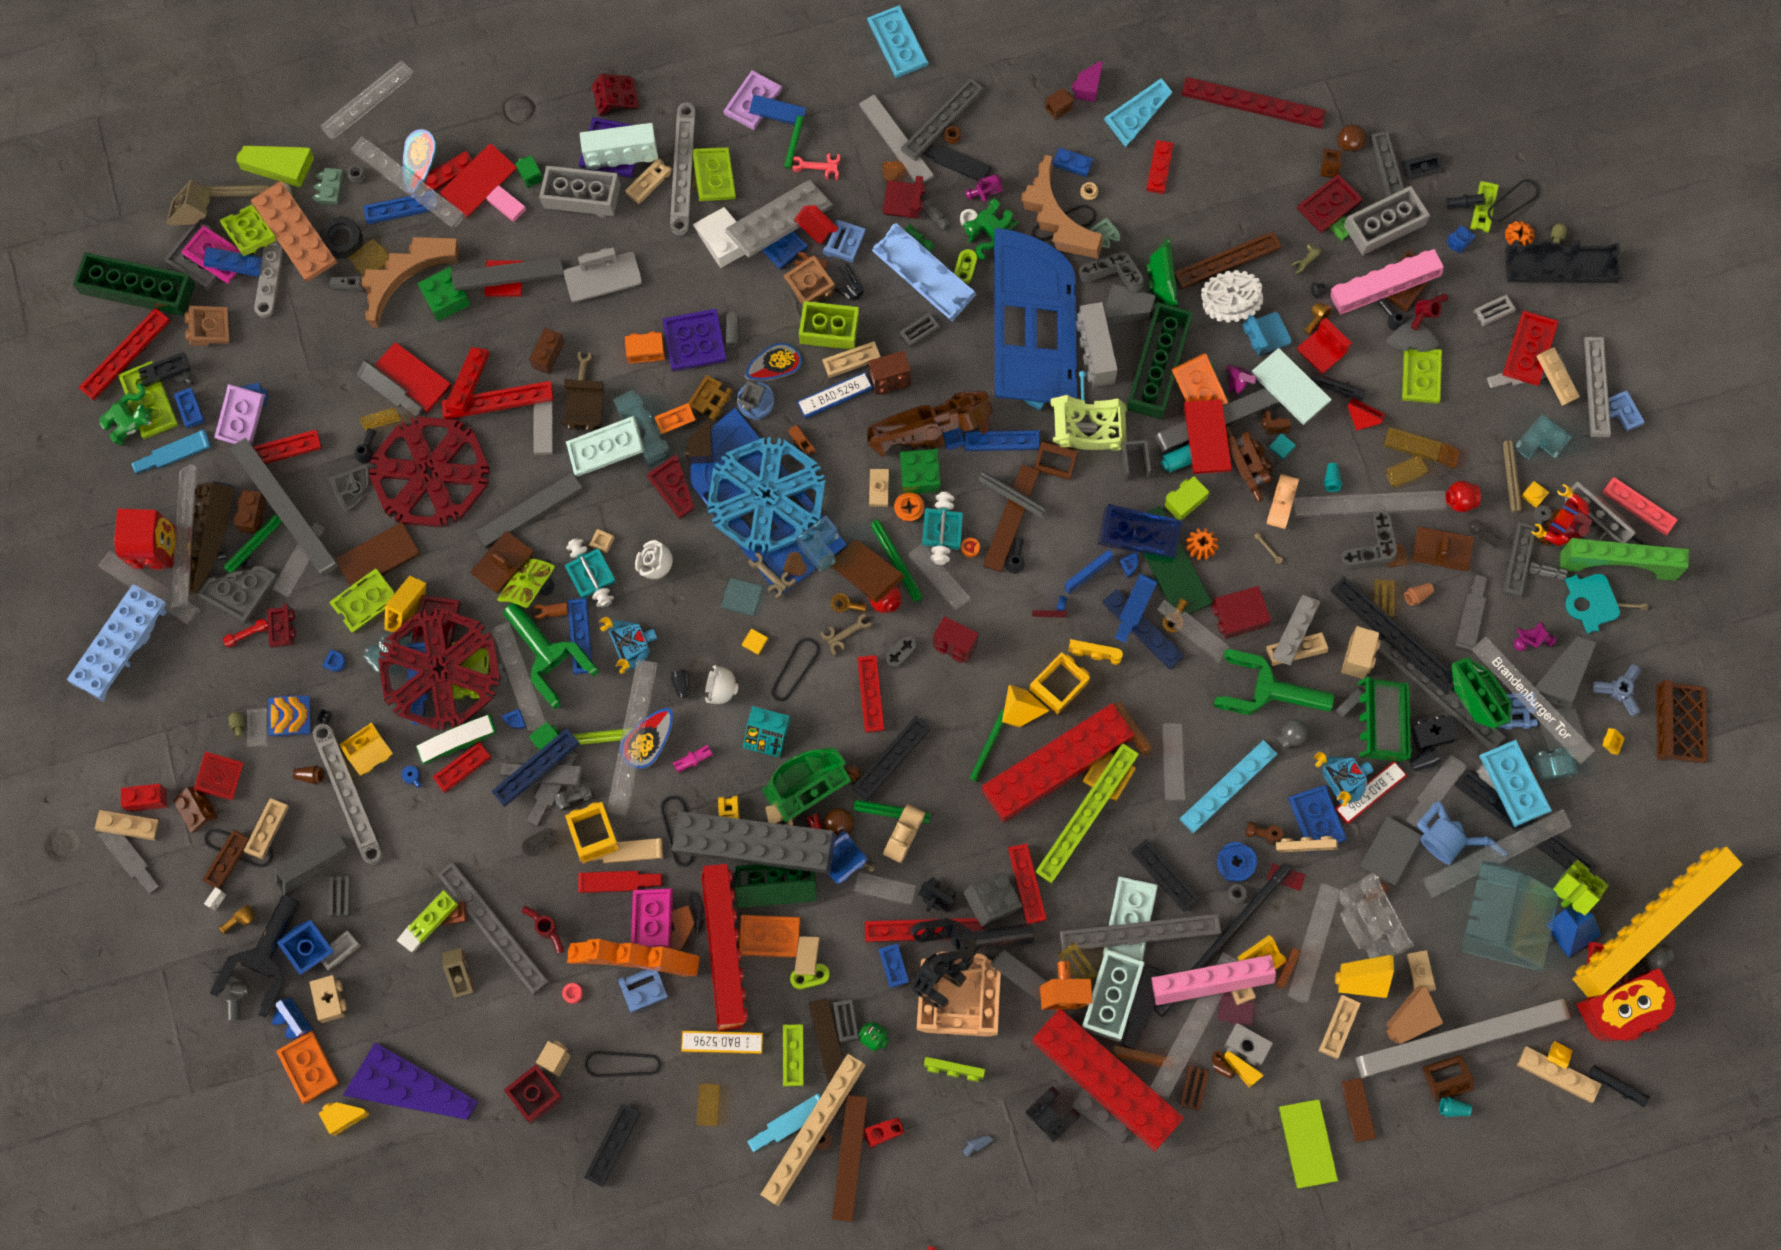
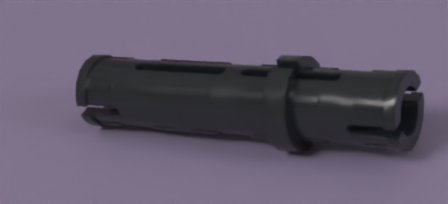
(1337, 386)
(1627, 1090)

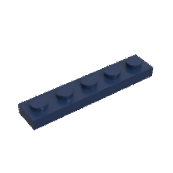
(1146, 632)
(535, 767)

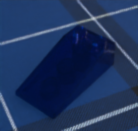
(1139, 531)

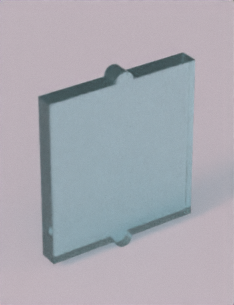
(741, 597)

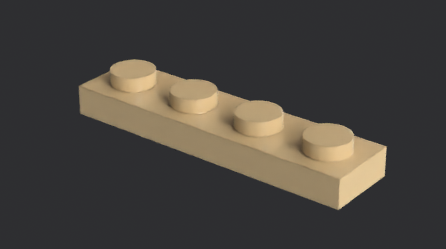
(1564, 1078)

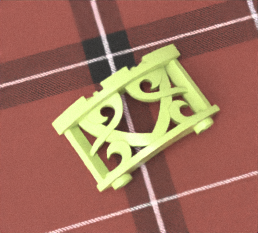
(1065, 407)

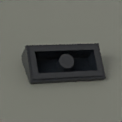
(1422, 165)

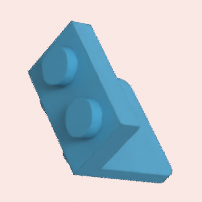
(1266, 333)

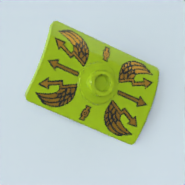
(526, 582)

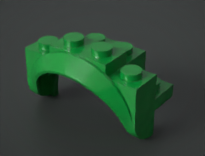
(804, 781)

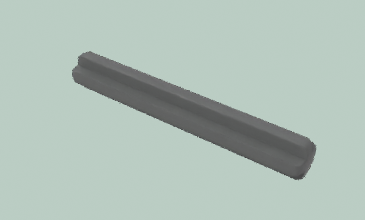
(1012, 494)

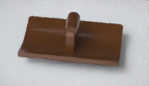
(1443, 548)
(501, 562)

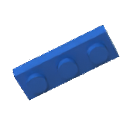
(232, 261)

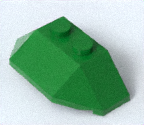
(1162, 275)
(1481, 693)

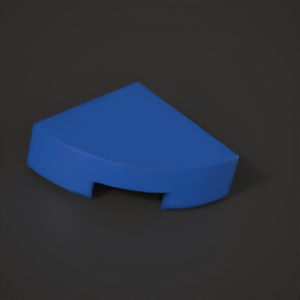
(1129, 564)
(1061, 603)
(514, 719)

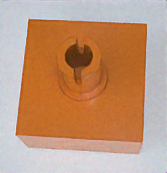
(1065, 992)

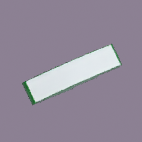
(456, 738)

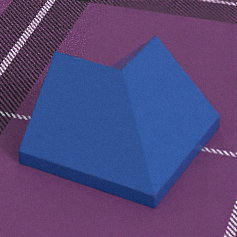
(1574, 930)
(305, 946)

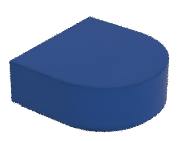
(335, 661)

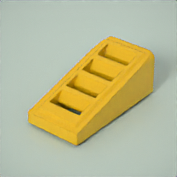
(1244, 1071)

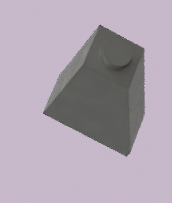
(1128, 305)

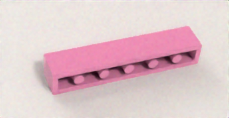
(1386, 282)
(1213, 980)

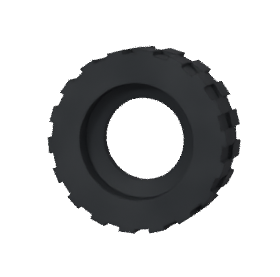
(335, 225)

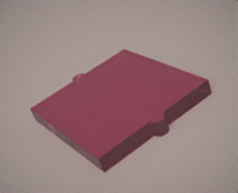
(1235, 1013)

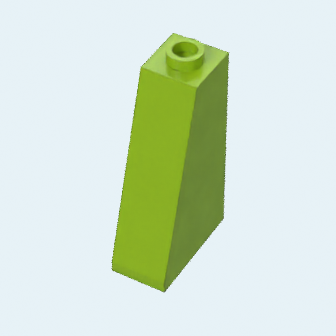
(277, 163)

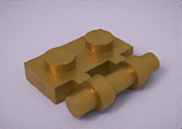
(706, 393)

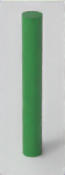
(794, 140)

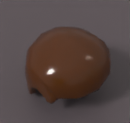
(1351, 138)
(839, 820)

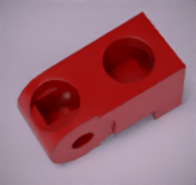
(883, 1132)

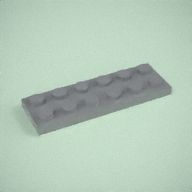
(775, 218)

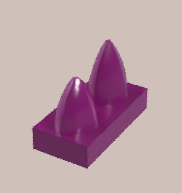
(1239, 378)

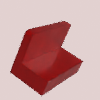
(815, 223)

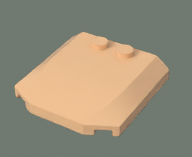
(971, 1008)

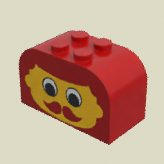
(144, 539)
(1629, 1008)

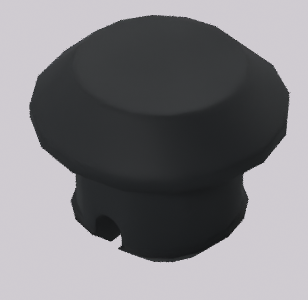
(1318, 289)

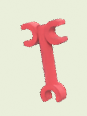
(830, 166)

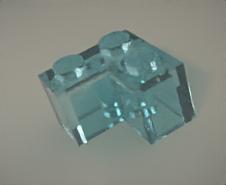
(1545, 435)
(815, 543)

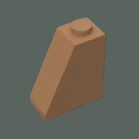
(1413, 1017)

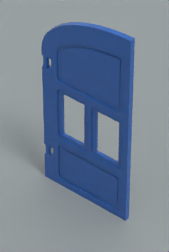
(1033, 278)
(728, 435)

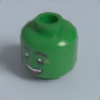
(874, 1036)

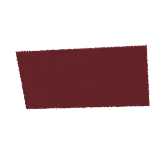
(1048, 613)
(1294, 879)

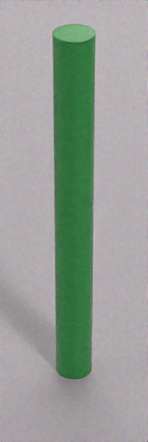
(987, 748)

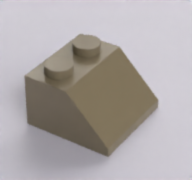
(189, 205)

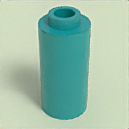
(1176, 459)

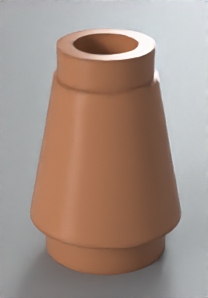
(1417, 594)

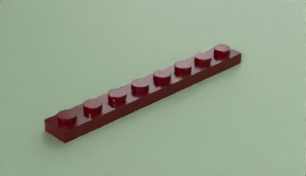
(1253, 102)

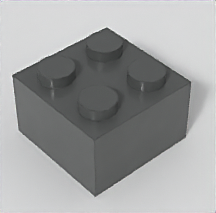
(992, 899)

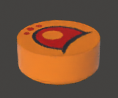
(970, 547)

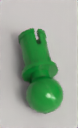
(928, 244)

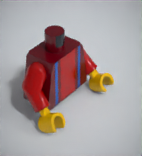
(1571, 521)

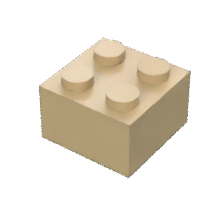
(1360, 653)

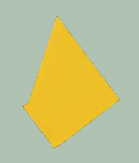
(1021, 707)

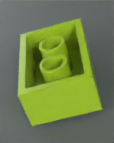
(829, 325)

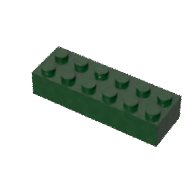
(134, 284)
(1159, 356)

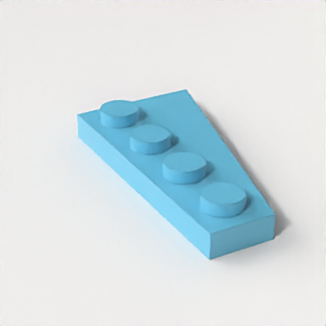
(1135, 113)

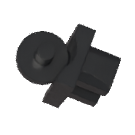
(936, 898)

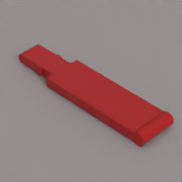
(616, 881)

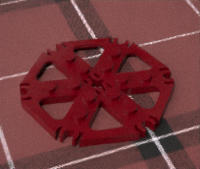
(441, 466)
(422, 663)

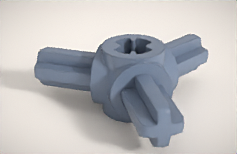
(1625, 682)

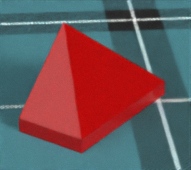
(1364, 415)

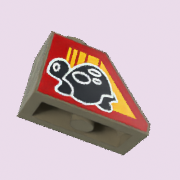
(457, 972)

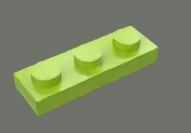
(793, 1055)
(954, 1069)

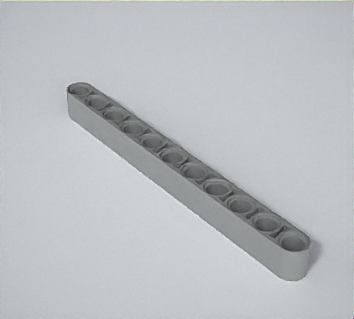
(1462, 1038)

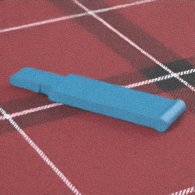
(173, 452)

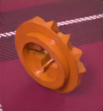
(1512, 230)
(915, 501)

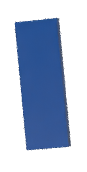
(775, 109)
(1088, 571)

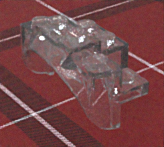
(1372, 919)

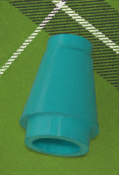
(1332, 478)
(1454, 1108)

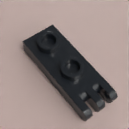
(164, 369)

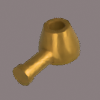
(1320, 312)
(845, 604)
(1181, 605)
(244, 916)

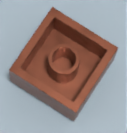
(889, 373)

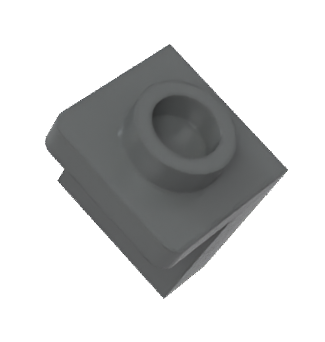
(751, 395)

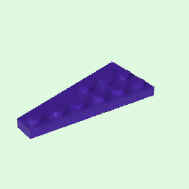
(399, 1083)

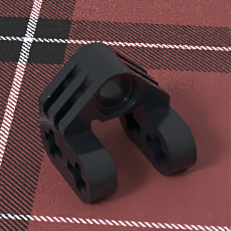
(926, 980)
(1048, 1119)

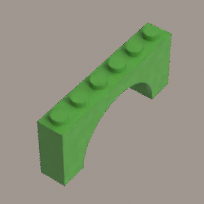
(1663, 561)

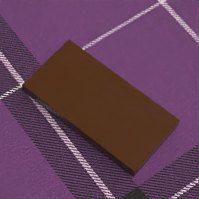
(381, 552)
(866, 571)

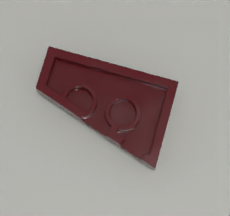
(672, 487)

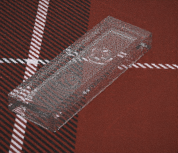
(885, 889)

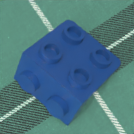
(846, 858)

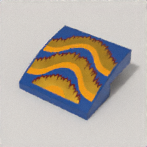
(288, 716)

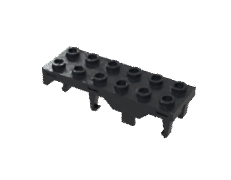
(1566, 264)

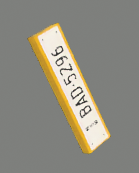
(722, 1042)

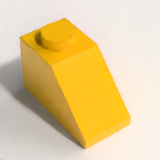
(341, 1116)

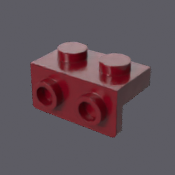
(281, 626)

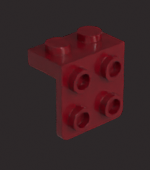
(614, 92)
(904, 198)

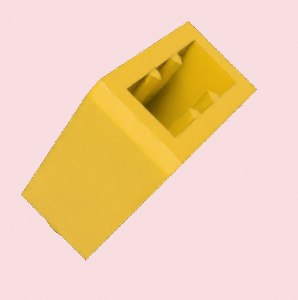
(404, 603)
(1366, 977)

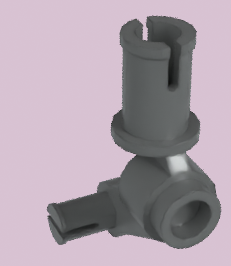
(237, 992)

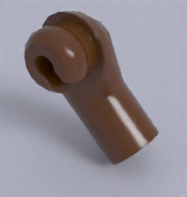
(1220, 1065)

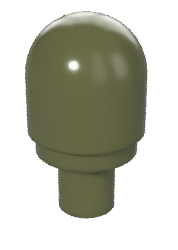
(1558, 233)
(237, 723)

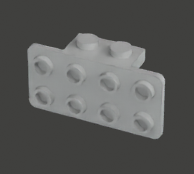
(602, 274)

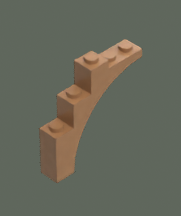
(1067, 234)
(400, 267)

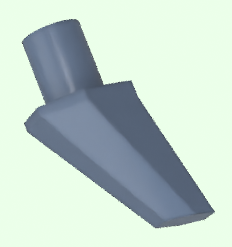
(976, 1144)

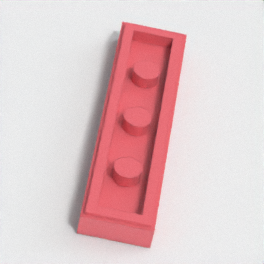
(1639, 506)

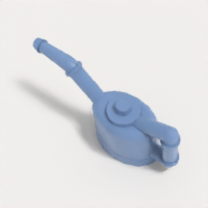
(1446, 837)

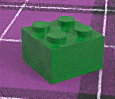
(441, 295)
(920, 471)

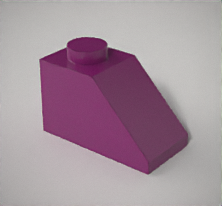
(1087, 83)

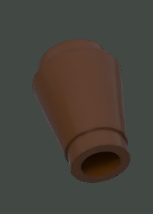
(309, 774)

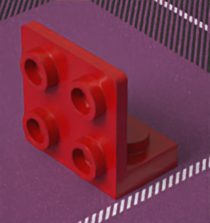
(1325, 346)

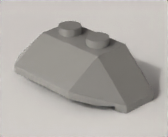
(1606, 521)

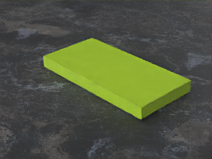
(155, 398)
(1308, 1144)

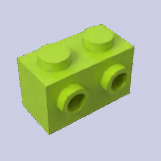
(1186, 498)

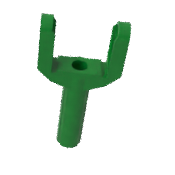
(547, 653)
(1270, 689)

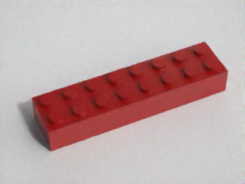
(1057, 762)
(722, 947)
(1107, 1080)

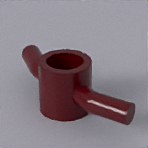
(1428, 309)
(540, 920)

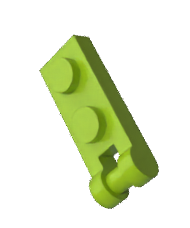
(1480, 211)

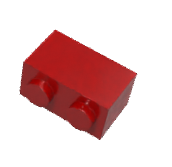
(143, 797)

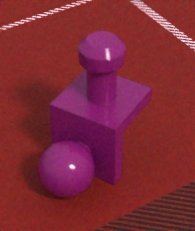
(985, 187)
(1533, 637)

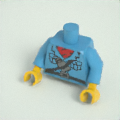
(628, 641)
(1344, 776)

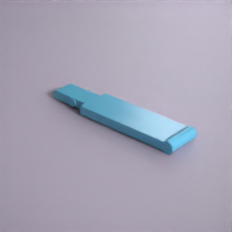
(785, 1124)

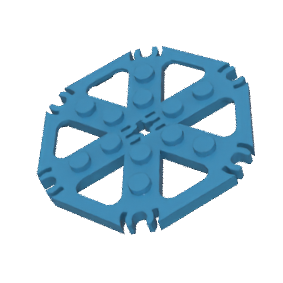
(767, 481)

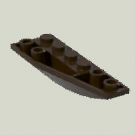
(209, 525)

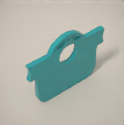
(1601, 601)

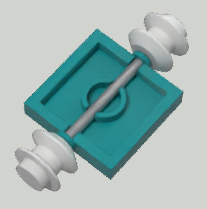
(942, 528)
(590, 573)

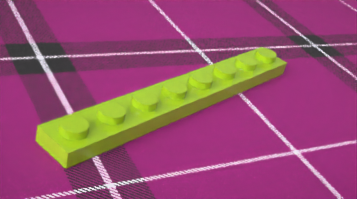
(1086, 813)

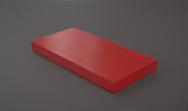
(478, 180)
(1531, 338)
(413, 375)
(1207, 436)

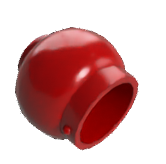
(1463, 496)
(889, 602)

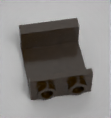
(583, 404)

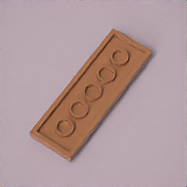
(293, 231)

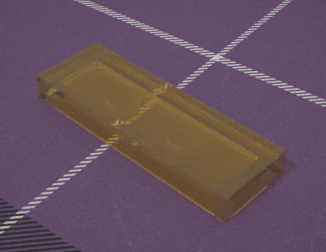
(1412, 444)

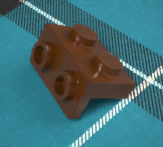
(194, 808)

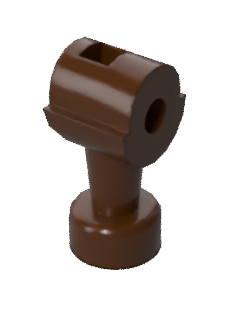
(1272, 834)

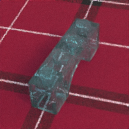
(631, 405)

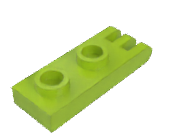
(433, 916)

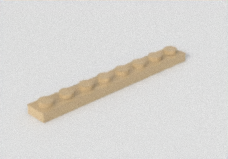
(813, 1130)

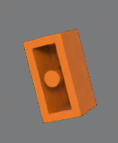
(644, 347)

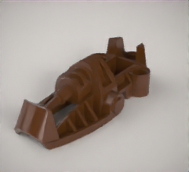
(927, 423)

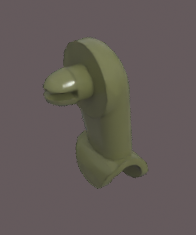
(1314, 253)

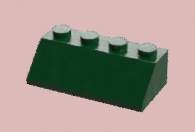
(773, 885)

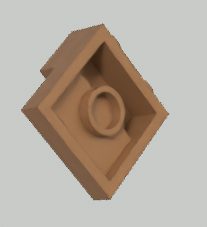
(810, 281)
(207, 325)

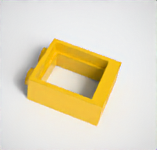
(1047, 697)
(599, 848)

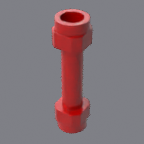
(230, 640)

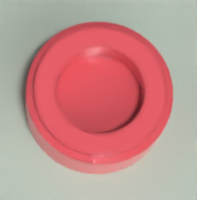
(572, 993)

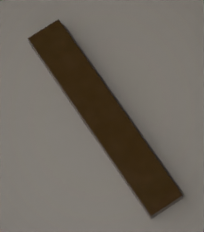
(827, 1043)

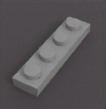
(1296, 630)

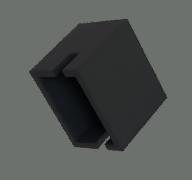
(323, 717)

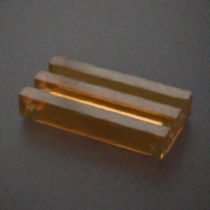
(1287, 970)

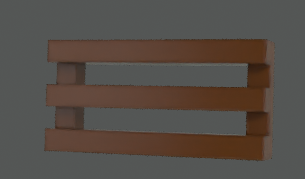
(1198, 1071)

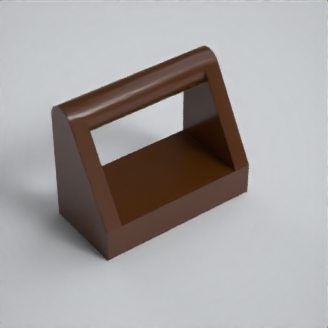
(1055, 448)
(1452, 1086)

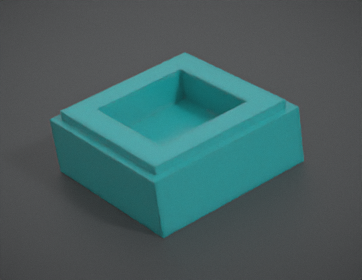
(1282, 446)

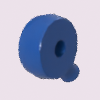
(414, 778)

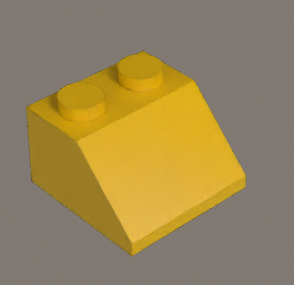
(366, 749)

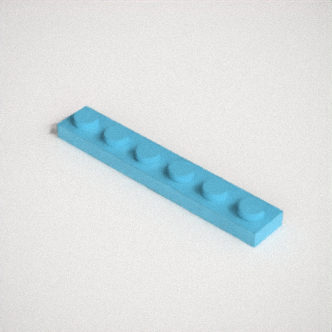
(1228, 786)

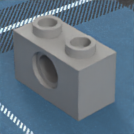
(1260, 1045)

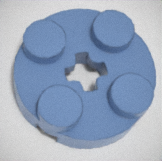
(765, 406)

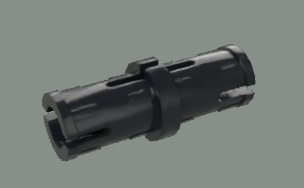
(1466, 201)

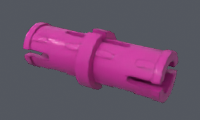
(692, 759)

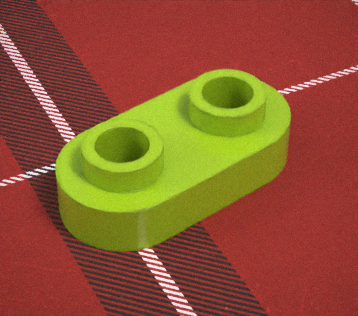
(965, 268)
(810, 980)

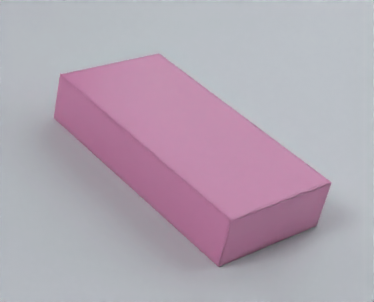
(505, 203)

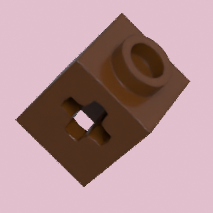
(1059, 103)

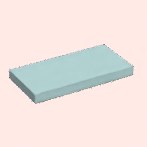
(1291, 386)
(605, 446)
(1132, 904)

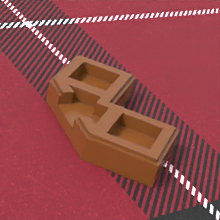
(683, 926)

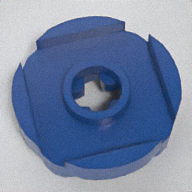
(1242, 852)

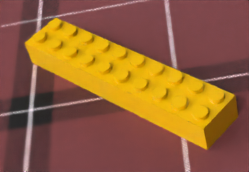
(1656, 922)

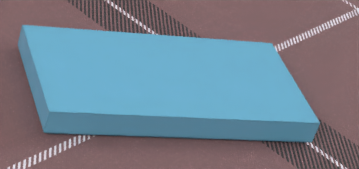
(897, 41)
(1515, 783)

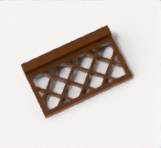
(1665, 720)

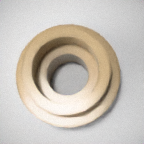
(1089, 186)

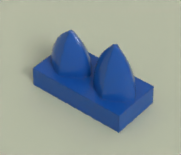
(289, 1012)

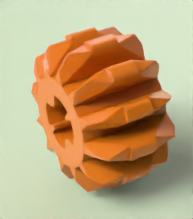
(1194, 544)

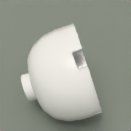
(654, 560)
(720, 685)

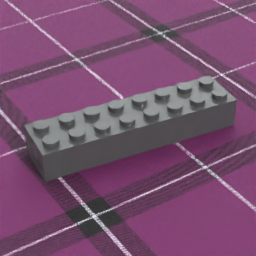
(754, 842)

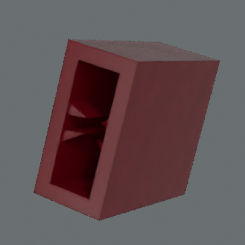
(1241, 612)

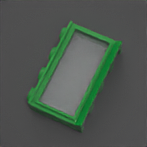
(1386, 720)

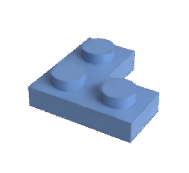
(1625, 409)

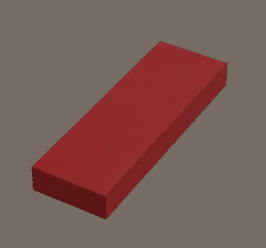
(462, 767)

